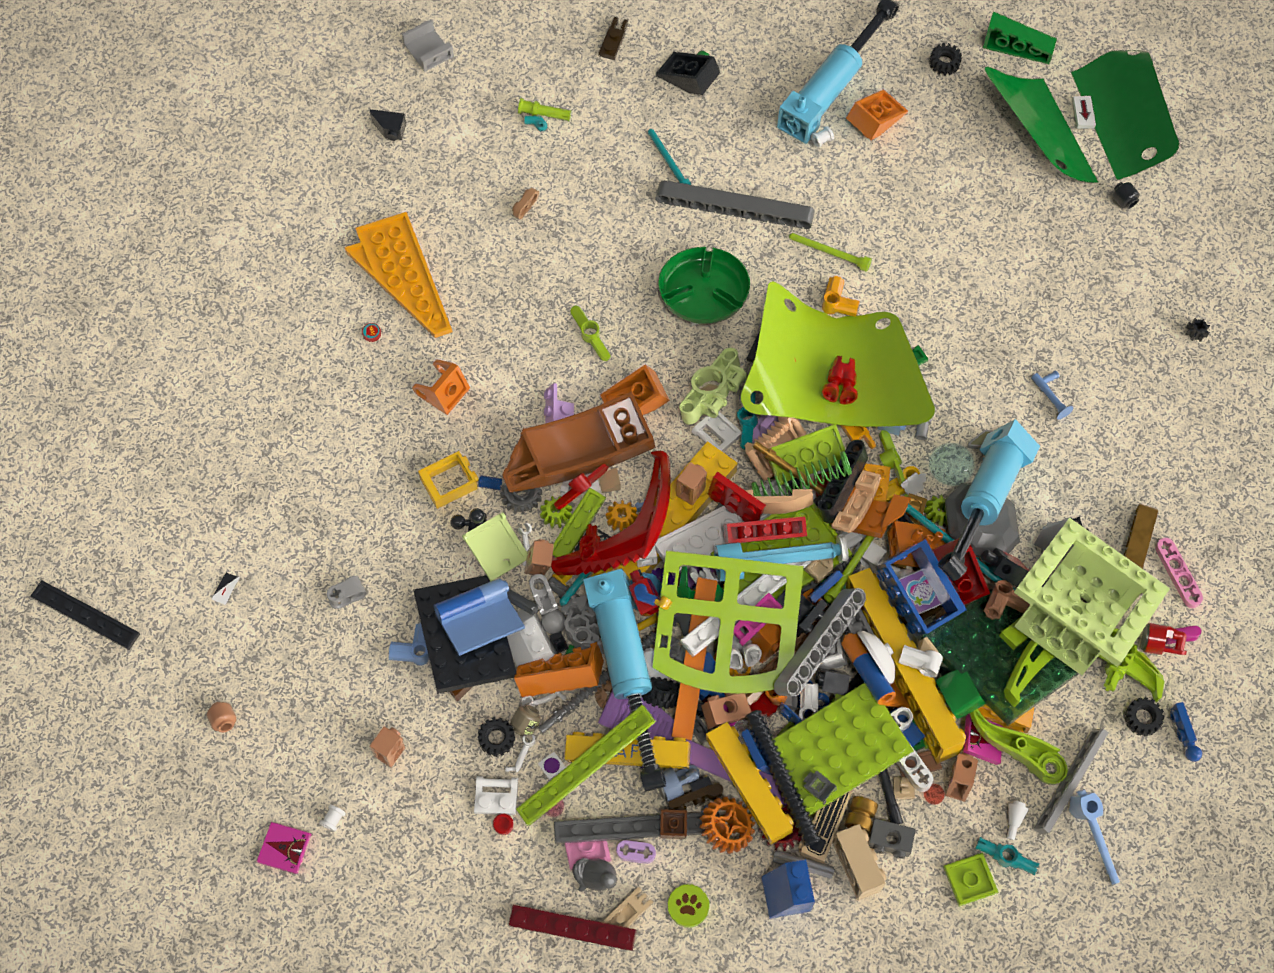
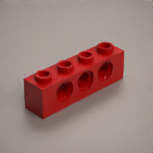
(765, 530)

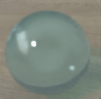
(951, 464)

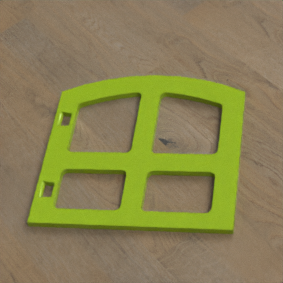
(728, 612)

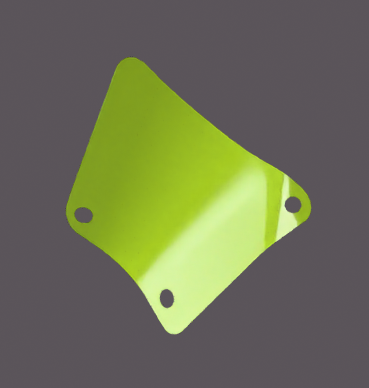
(886, 370)

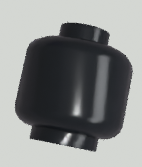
(1126, 195)

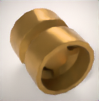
(862, 812)

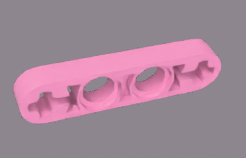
(1182, 571)

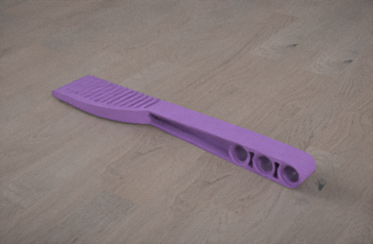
(704, 758)

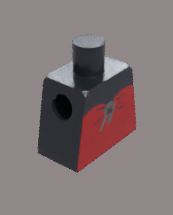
(1005, 566)

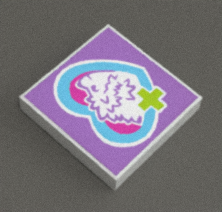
(920, 591)

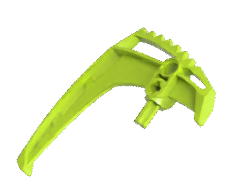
(1134, 664)

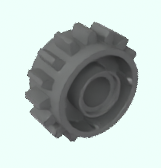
(521, 503)

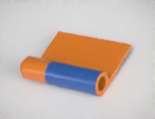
(878, 685)

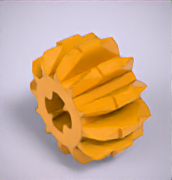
(619, 509)

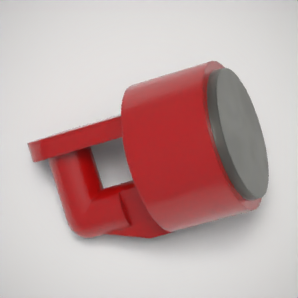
(1155, 637)

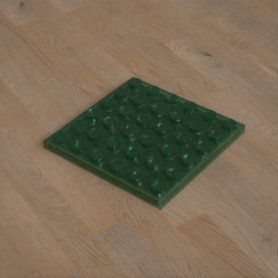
(974, 646)

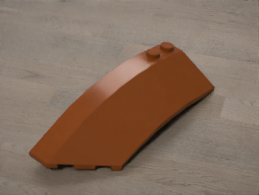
(578, 444)

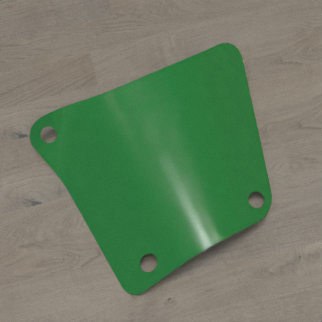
(1126, 110)

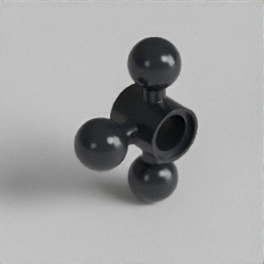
(475, 519)

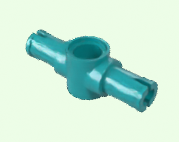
(1017, 861)

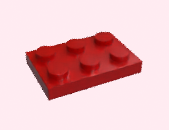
(735, 498)

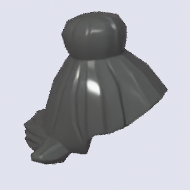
(594, 874)

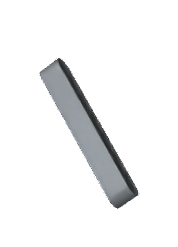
(819, 642)

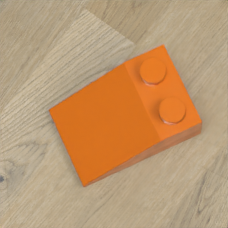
(875, 114)
(645, 388)

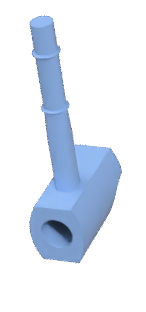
(1089, 807)

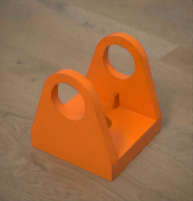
(439, 393)

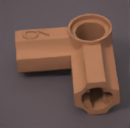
(1000, 597)

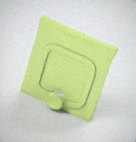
(494, 543)

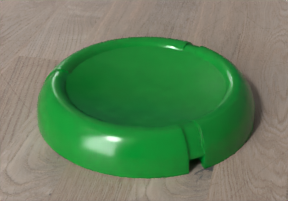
(704, 285)

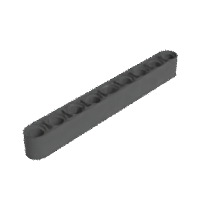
(735, 204)

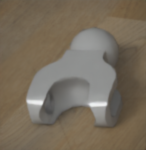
(552, 618)

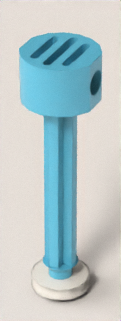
(784, 555)

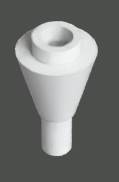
(1017, 812)

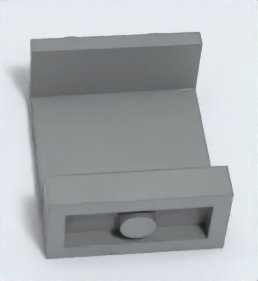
(427, 45)

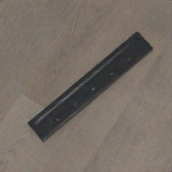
(85, 615)

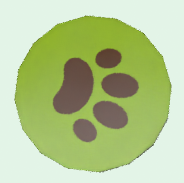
(688, 905)

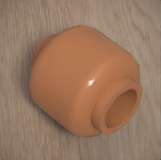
(221, 717)

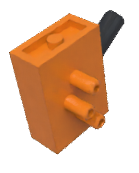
(906, 533)

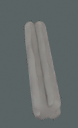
(813, 866)

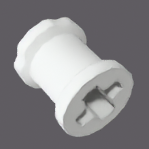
(822, 136)
(332, 818)

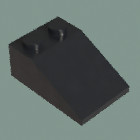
(689, 71)

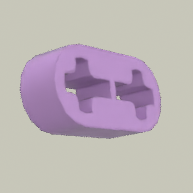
(636, 846)

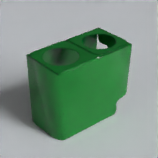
(960, 693)

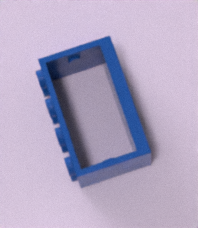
(937, 579)

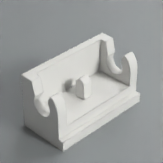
(707, 574)

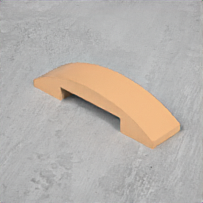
(859, 502)
(785, 504)

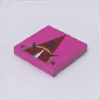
(977, 746)
(284, 848)

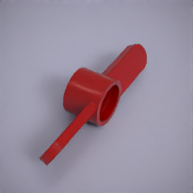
(580, 485)

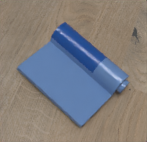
(478, 616)

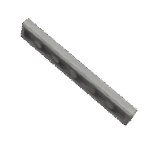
(1071, 781)

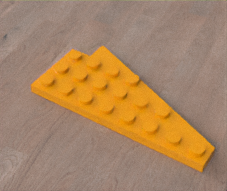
(396, 262)

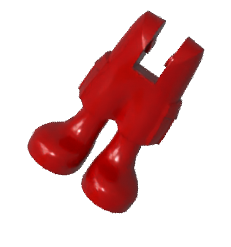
(843, 375)

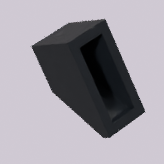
(389, 123)

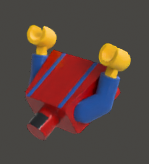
(646, 595)

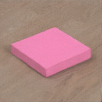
(588, 850)

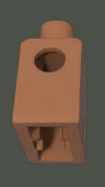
(962, 777)

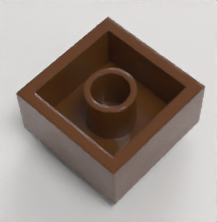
(673, 824)

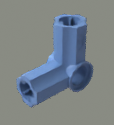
(407, 651)

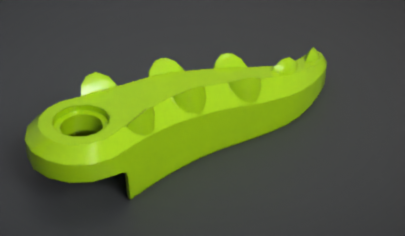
(1024, 748)

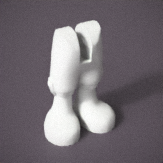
(751, 653)

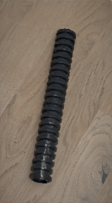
(782, 778)

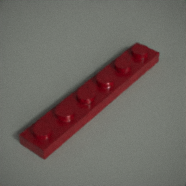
(572, 927)

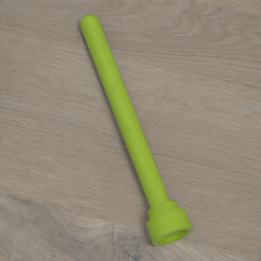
(862, 262)
(833, 592)

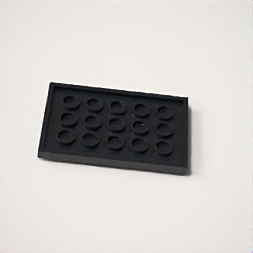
(449, 670)

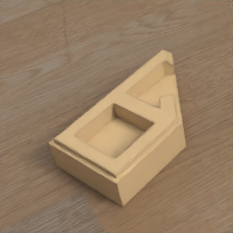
(819, 569)

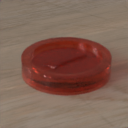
(935, 794)

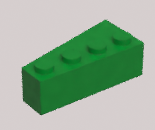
(1018, 40)

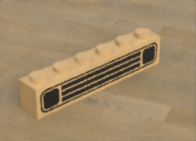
(827, 823)

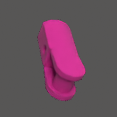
(1192, 632)

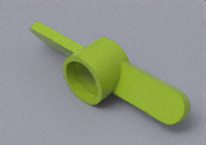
(594, 339)
(890, 456)

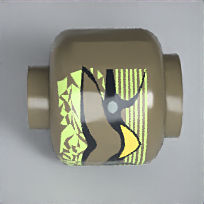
(525, 720)

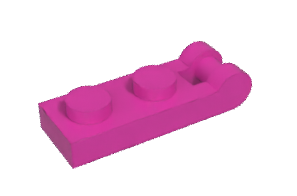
(767, 601)

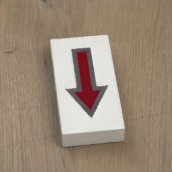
(1083, 112)

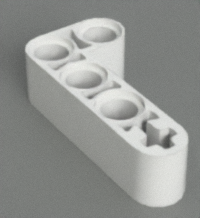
(924, 771)

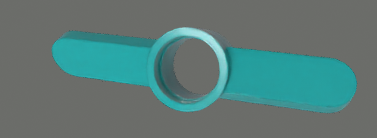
(747, 425)

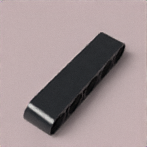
(839, 489)

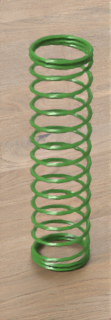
(846, 466)

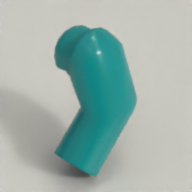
(537, 121)

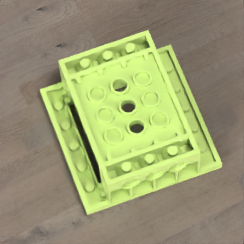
(1107, 584)

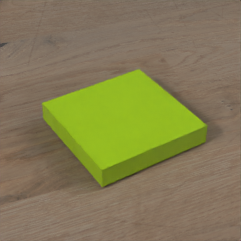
(970, 879)

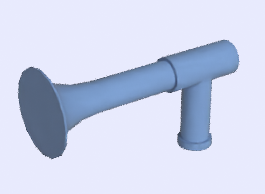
(1063, 410)

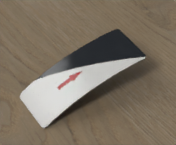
(225, 588)

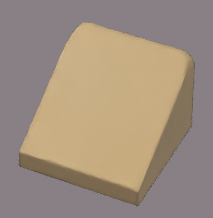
(610, 481)

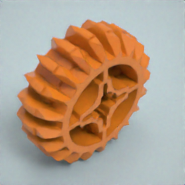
(733, 812)

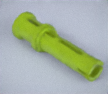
(536, 109)

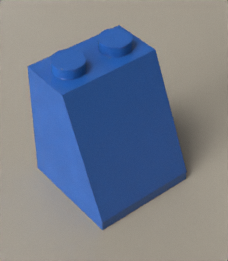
(788, 890)

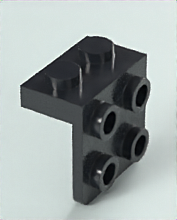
(807, 613)

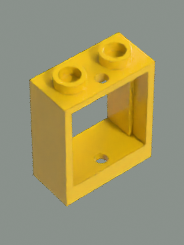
(442, 465)

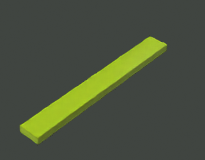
(585, 765)

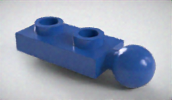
(1185, 731)

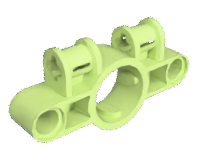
(725, 371)

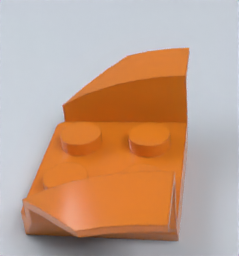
(881, 515)

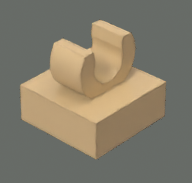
(903, 788)

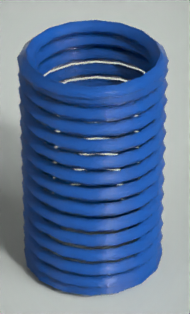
(490, 482)

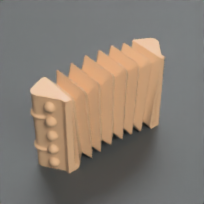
(782, 432)

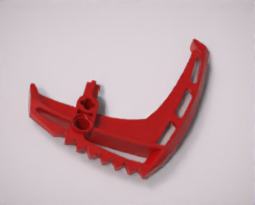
(630, 543)

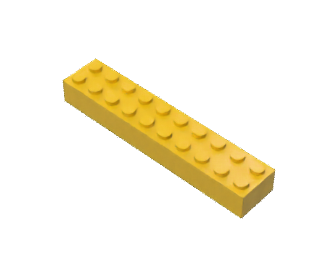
(679, 511)
(925, 701)

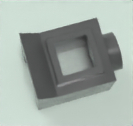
(819, 786)

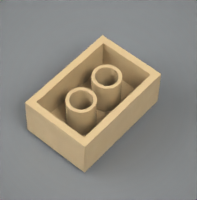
(859, 862)

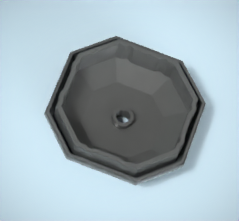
(1000, 534)

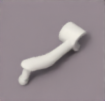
(525, 537)
(528, 699)
(522, 754)

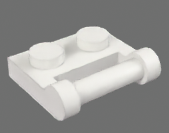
(720, 427)
(493, 802)

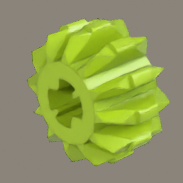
(932, 510)
(555, 518)

